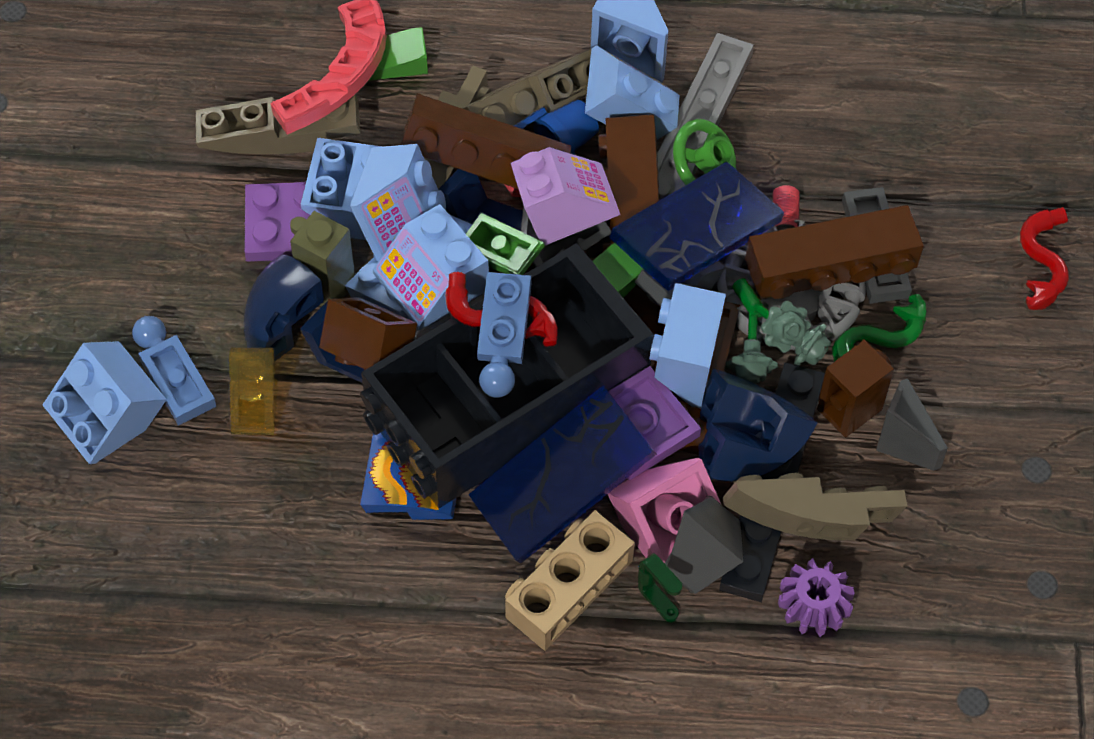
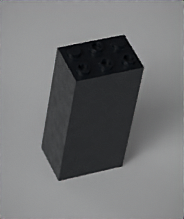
(457, 435)

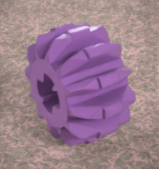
(814, 612)

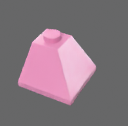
(655, 502)

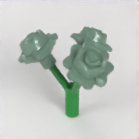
(783, 328)

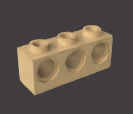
(568, 599)

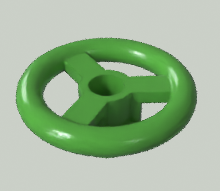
(714, 152)

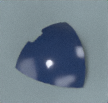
(278, 300)
(748, 428)

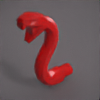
(1044, 292)
(457, 304)

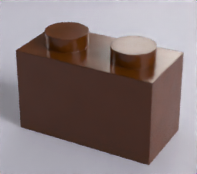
(363, 332)
(855, 388)

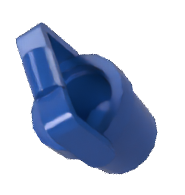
(565, 124)

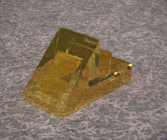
(252, 391)

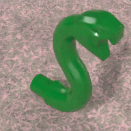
(913, 315)

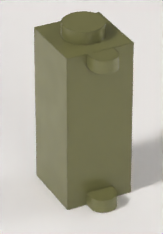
(325, 250)

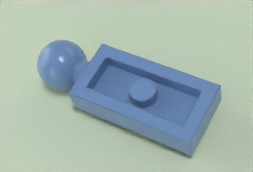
(503, 330)
(172, 370)

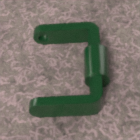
(652, 569)

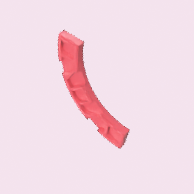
(347, 72)

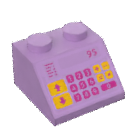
(563, 193)

